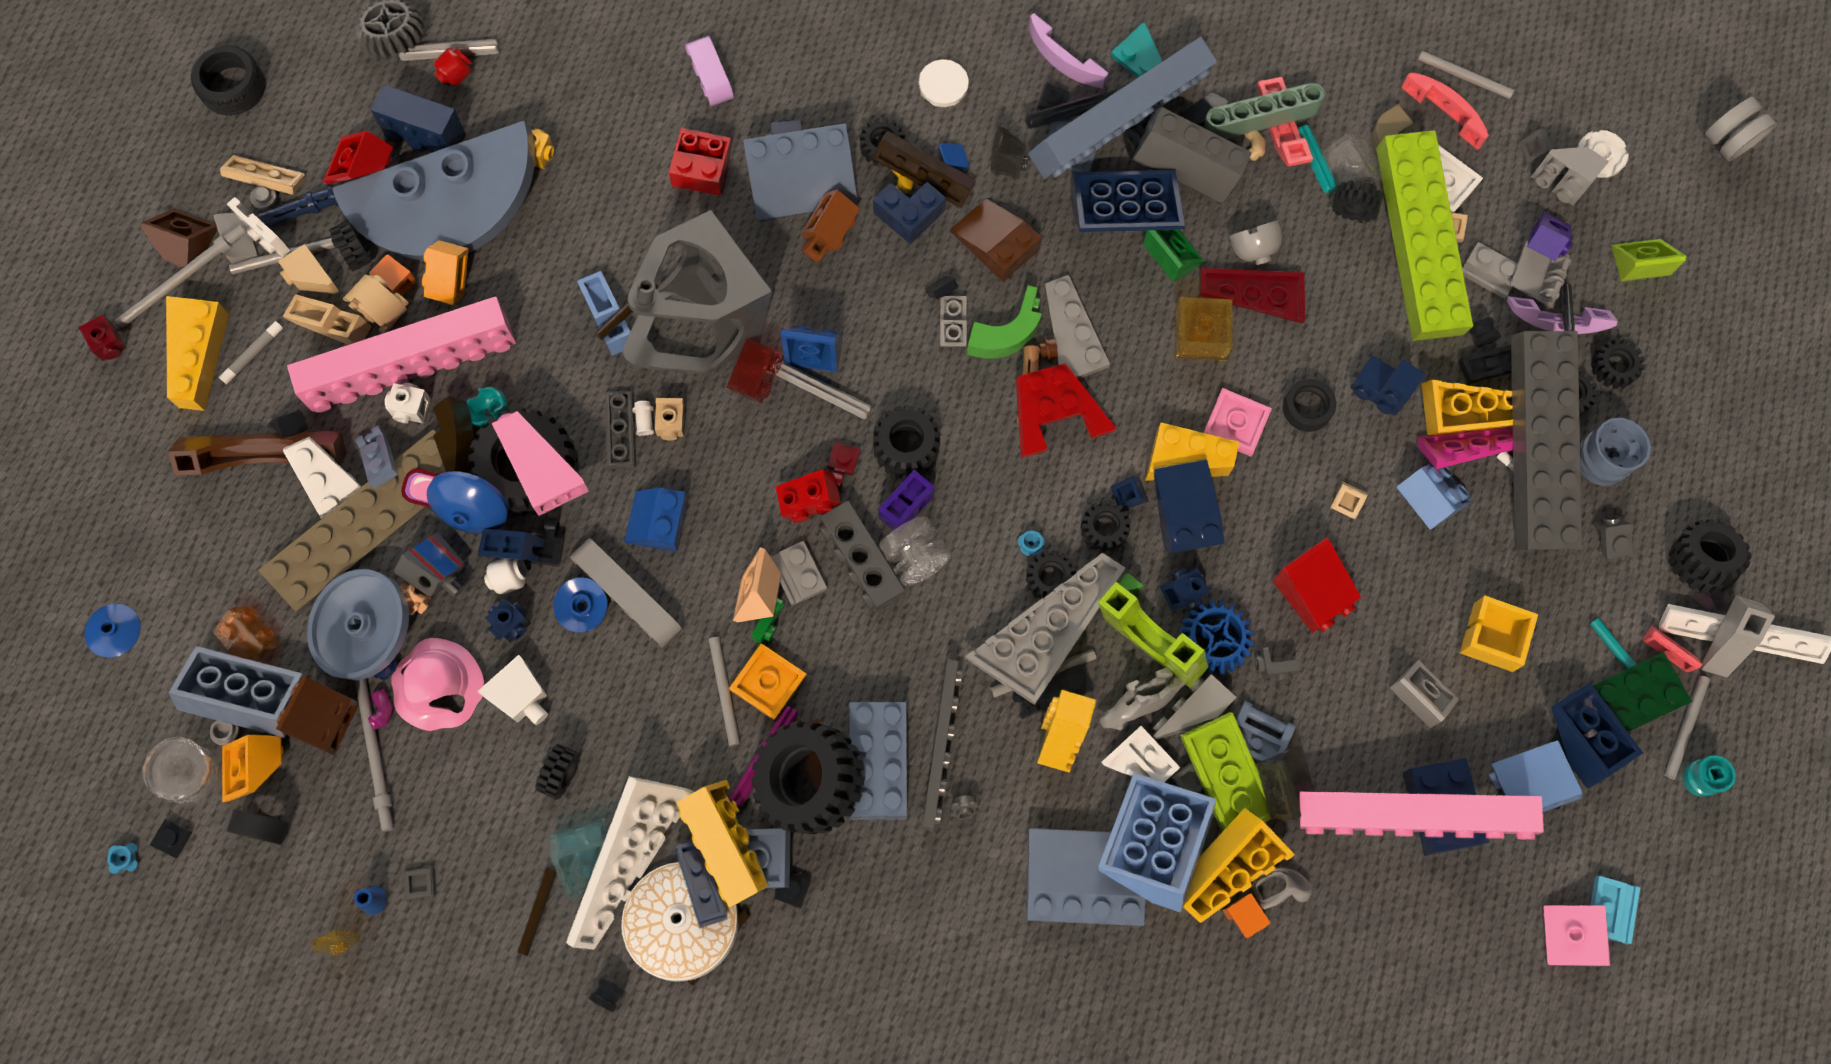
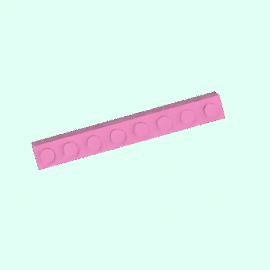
(1421, 814)

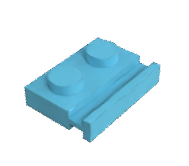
(1620, 904)

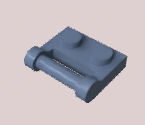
(1258, 742)

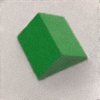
(1172, 252)

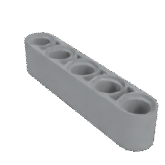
(625, 592)

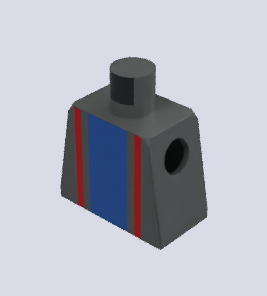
(432, 567)

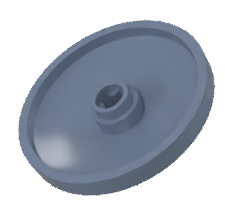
(358, 624)

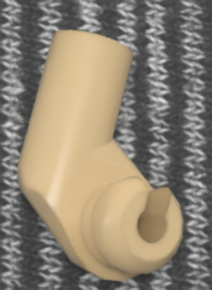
(1258, 144)

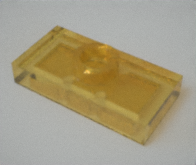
(335, 942)

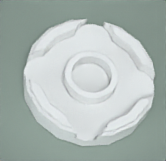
(943, 83)
(1612, 150)

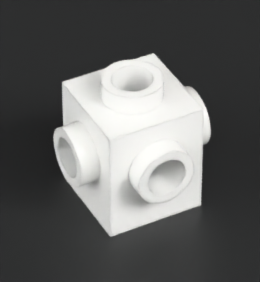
(407, 403)

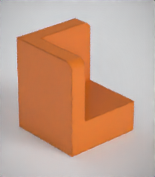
(394, 274)
(1247, 915)

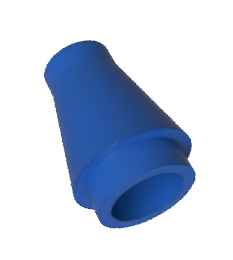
(375, 903)

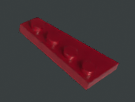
(1258, 290)

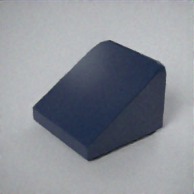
(1129, 492)

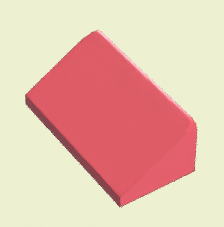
(1673, 650)

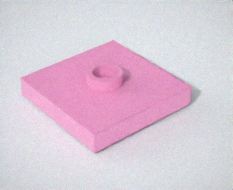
(1238, 420)
(1576, 935)

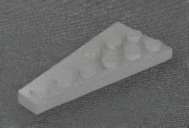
(1039, 640)

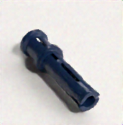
(310, 198)

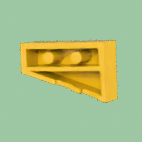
(1182, 445)

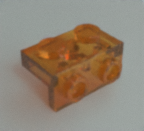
(245, 633)

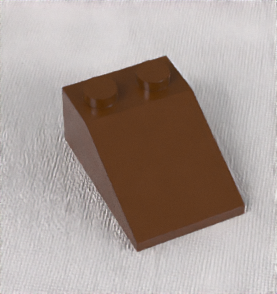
(997, 238)

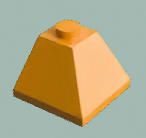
(248, 764)

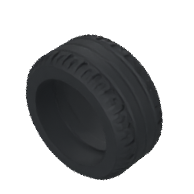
(238, 99)

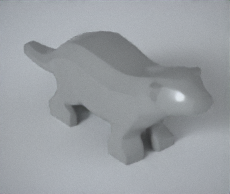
(1142, 699)

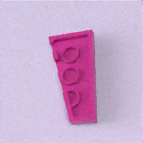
(1460, 447)

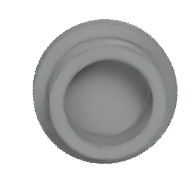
(263, 197)
(224, 733)

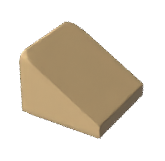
(1349, 500)

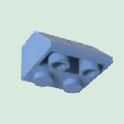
(1434, 494)

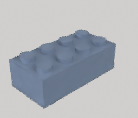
(233, 690)
(880, 737)

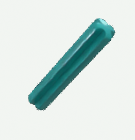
(1319, 162)

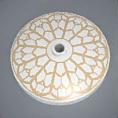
(668, 948)

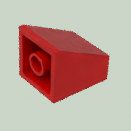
(1318, 587)

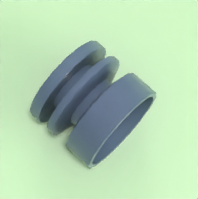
(1613, 451)

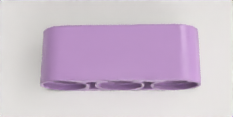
(710, 71)

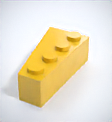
(193, 349)
(1464, 407)
(1065, 728)
(722, 842)
(1232, 863)

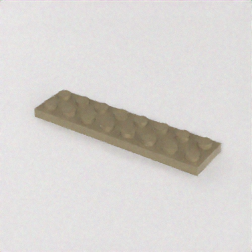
(349, 531)

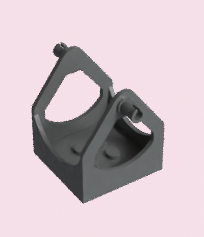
(717, 289)

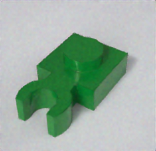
(765, 628)

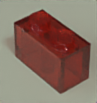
(755, 371)

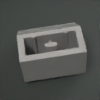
(1580, 168)

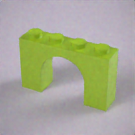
(1180, 655)

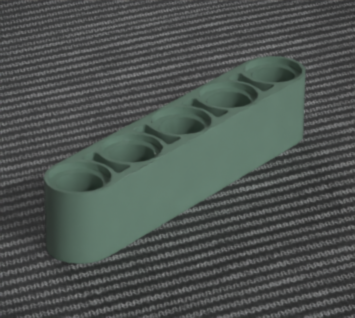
(1265, 111)

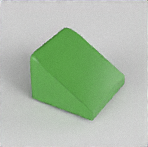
(1131, 584)

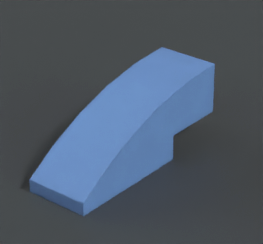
(603, 307)

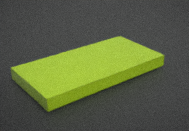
(1226, 769)

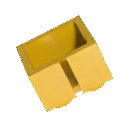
(1499, 633)

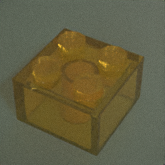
(1203, 328)

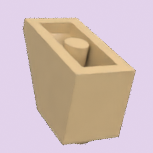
(305, 272)

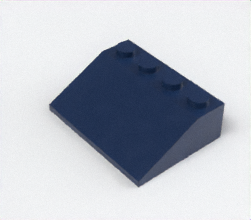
(1127, 201)

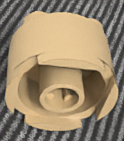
(375, 302)

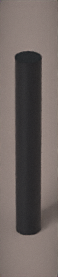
(1567, 307)

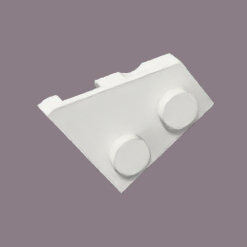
(258, 230)
(1141, 756)

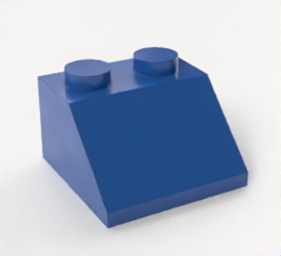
(657, 518)

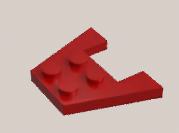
(1052, 397)

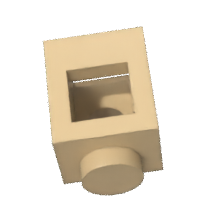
(670, 407)

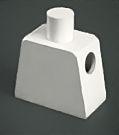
(516, 692)

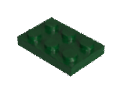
(1643, 692)

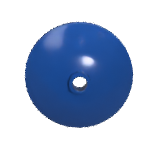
(467, 502)

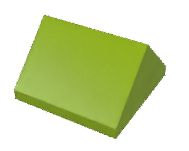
(1646, 259)

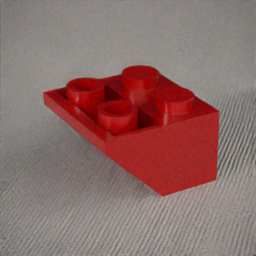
(700, 162)

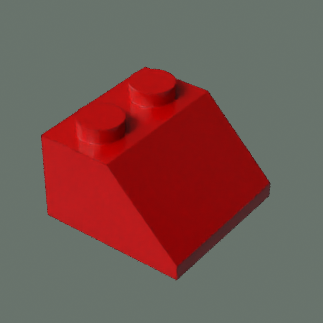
(358, 156)

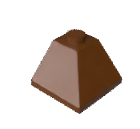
(179, 236)

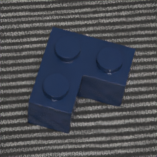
(907, 215)
(1387, 386)

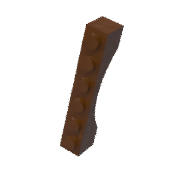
(212, 453)

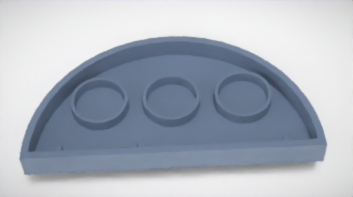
(447, 196)

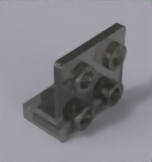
(1283, 780)

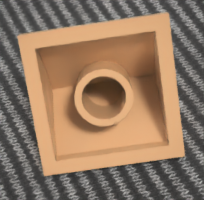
(758, 589)

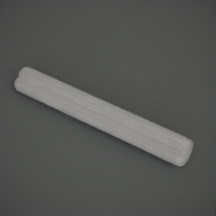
(434, 50)
(824, 390)

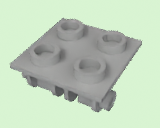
(1540, 275)

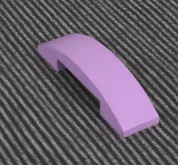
(1087, 73)
(1591, 320)

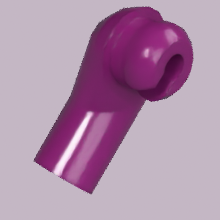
(384, 710)

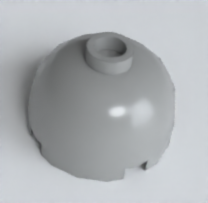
(1258, 242)

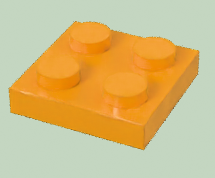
(768, 682)

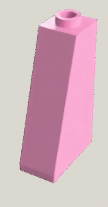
(541, 470)

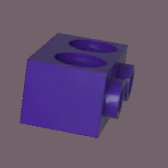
(906, 501)

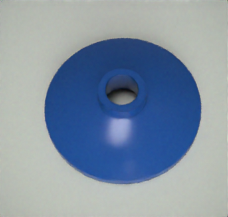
(569, 598)
(122, 635)

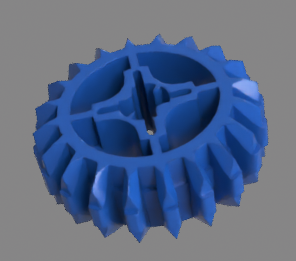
(1226, 641)

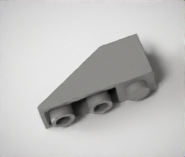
(1737, 636)
(1204, 705)

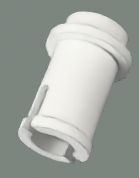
(643, 418)

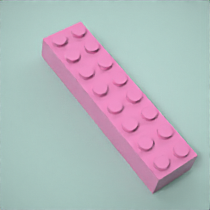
(401, 355)

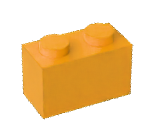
(445, 272)

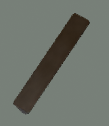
(923, 168)

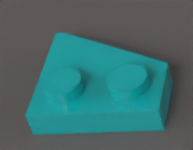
(1137, 52)

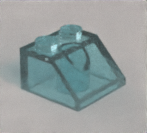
(576, 854)

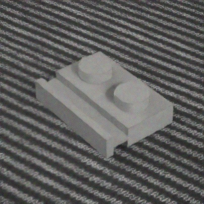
(1490, 270)
(798, 573)

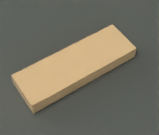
(262, 174)

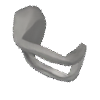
(1295, 885)

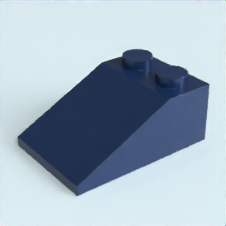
(1188, 506)
(1593, 736)

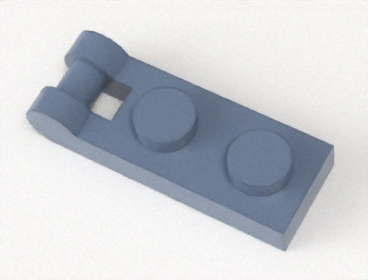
(377, 456)

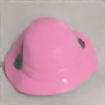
(433, 671)

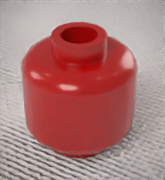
(452, 66)

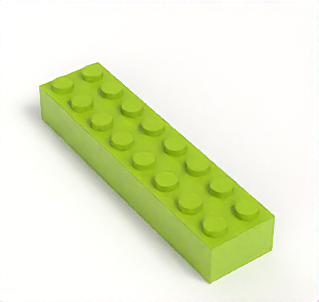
(1424, 236)

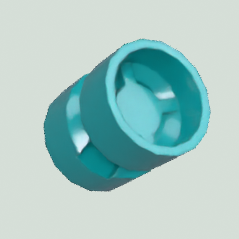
(1709, 776)

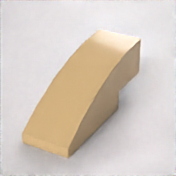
(327, 320)

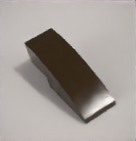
(455, 434)

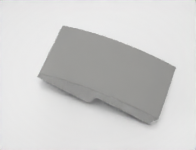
(953, 321)

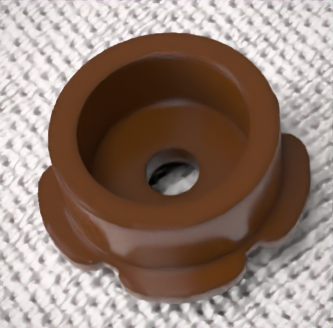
(1048, 348)

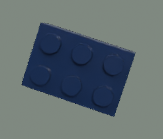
(416, 120)
(1446, 779)

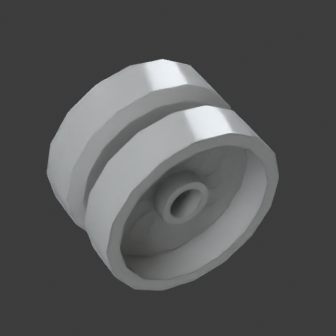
(1740, 129)

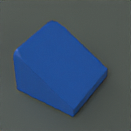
(953, 155)

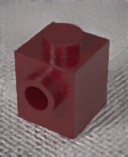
(102, 338)

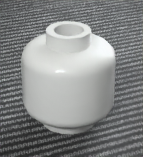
(506, 575)

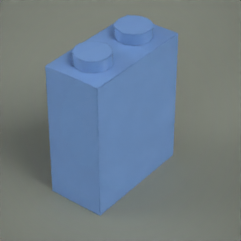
(1537, 773)

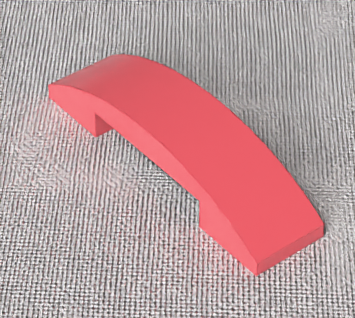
(1450, 102)
(1286, 136)

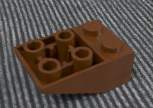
(317, 715)

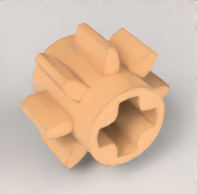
(415, 598)

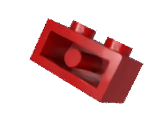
(808, 496)

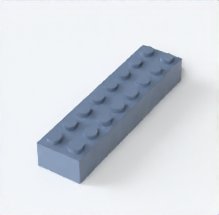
(1123, 109)

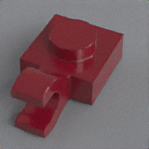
(843, 461)

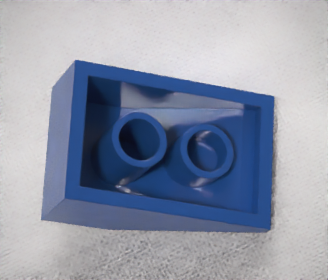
(811, 348)

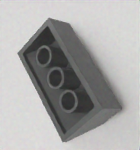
(1198, 155)

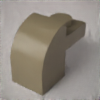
(1391, 122)

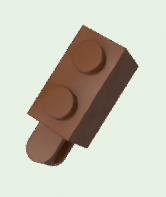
(828, 225)

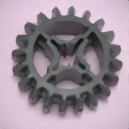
(389, 28)

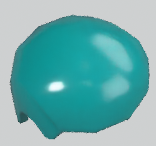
(490, 399)

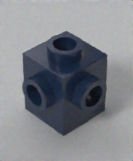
(1184, 588)
(512, 628)

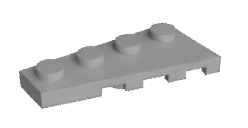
(1072, 330)

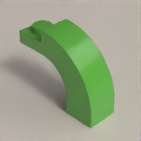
(1007, 339)

